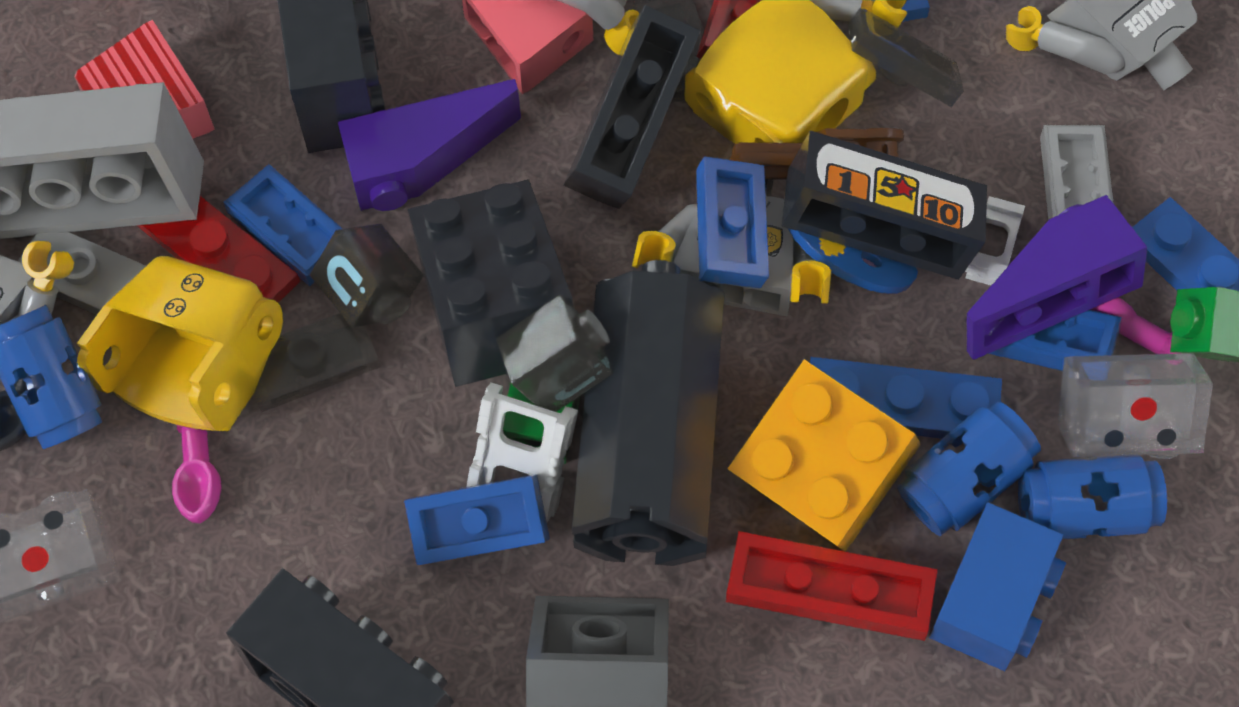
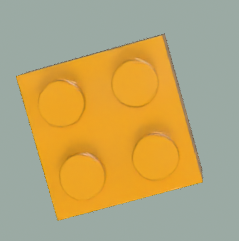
(825, 455)

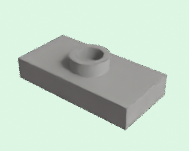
(1074, 165)
(96, 271)

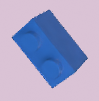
(998, 588)

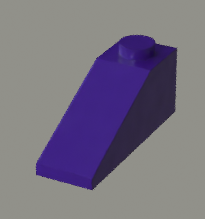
(416, 145)
(1066, 269)

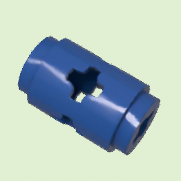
(55, 403)
(995, 452)
(1129, 484)

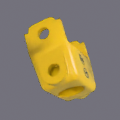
(778, 75)
(183, 343)

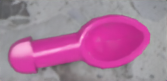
(1137, 328)
(196, 482)

